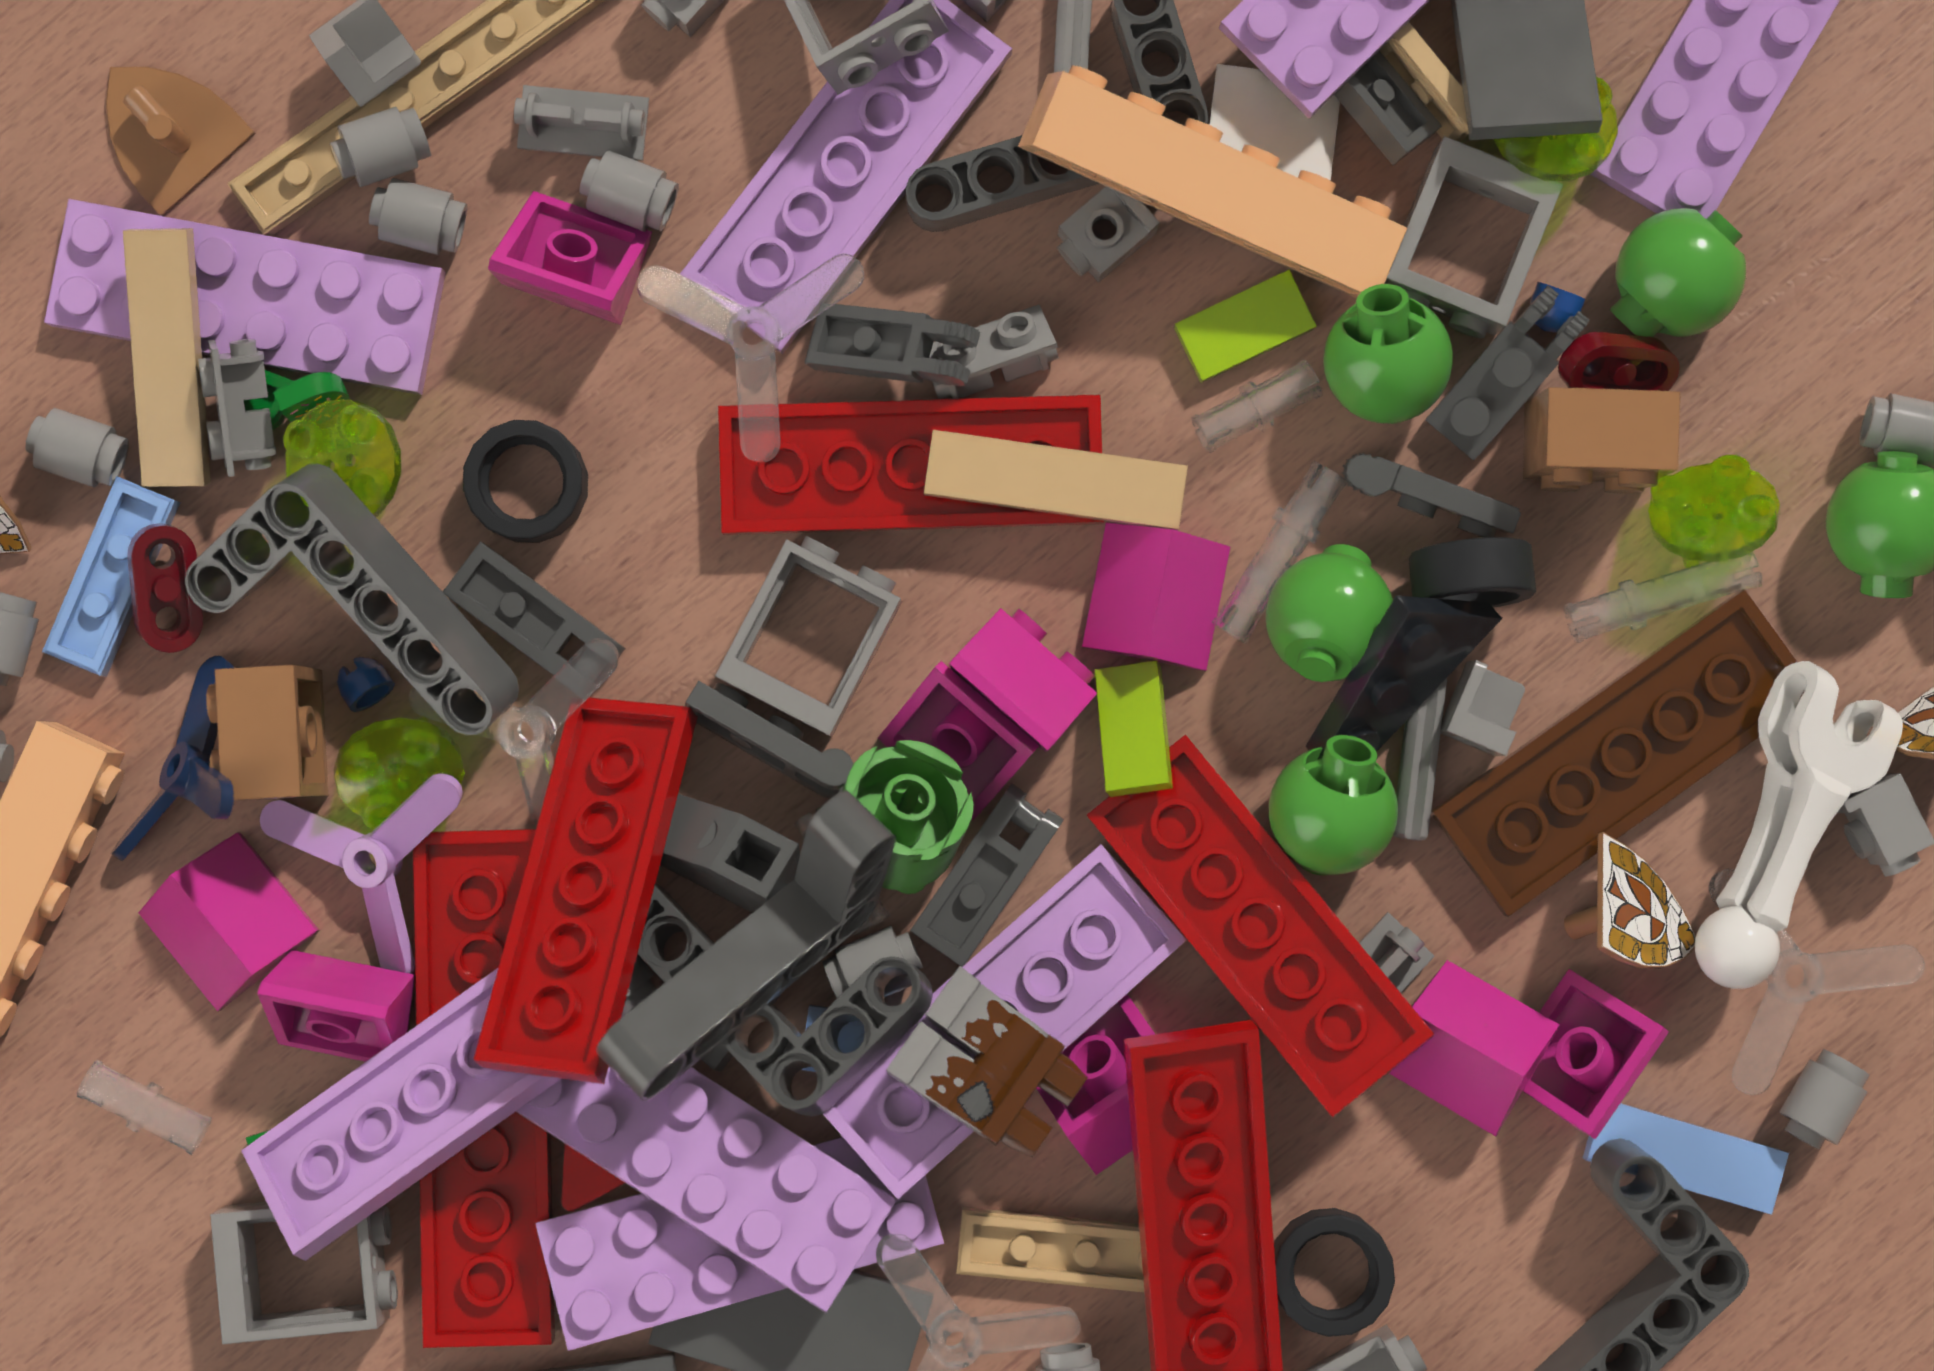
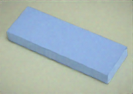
(100, 594)
(1700, 1157)

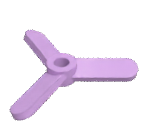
(387, 844)

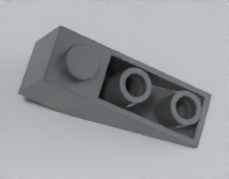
(728, 853)

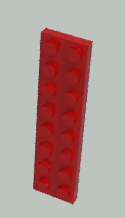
(481, 1206)

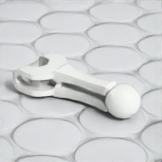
(1804, 786)

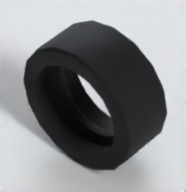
(494, 444)
(1474, 570)
(1379, 1284)

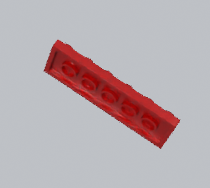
(869, 463)
(586, 889)
(1263, 930)
(1204, 1199)

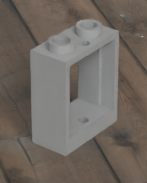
(870, 51)
(1496, 181)
(820, 561)
(239, 1282)

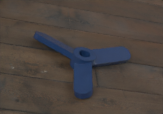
(187, 766)

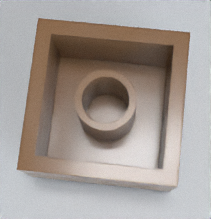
(1601, 437)
(270, 731)

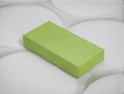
(1244, 326)
(1133, 729)

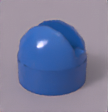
(1565, 305)
(364, 685)

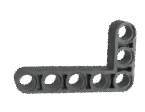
(1031, 183)
(361, 588)
(737, 976)
(818, 1043)
(1671, 1275)

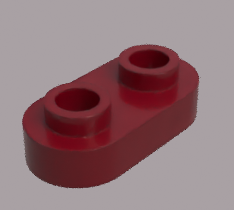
(1618, 362)
(163, 587)

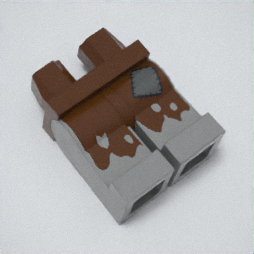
(1007, 1069)

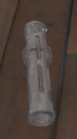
(1286, 541)
(1636, 603)

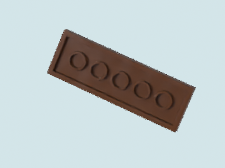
(1617, 755)

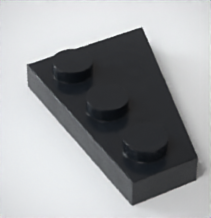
(1403, 665)

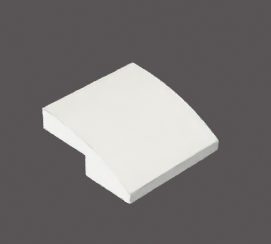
(1258, 114)

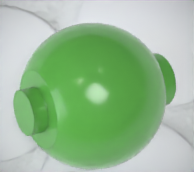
(1679, 274)
(1387, 356)
(1884, 523)
(1326, 612)
(1334, 809)

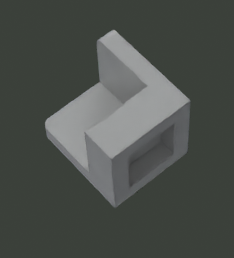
(365, 49)
(1483, 709)

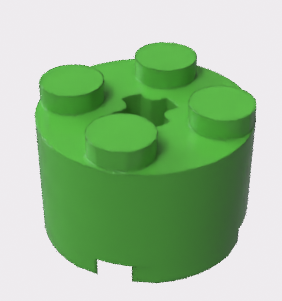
(921, 801)

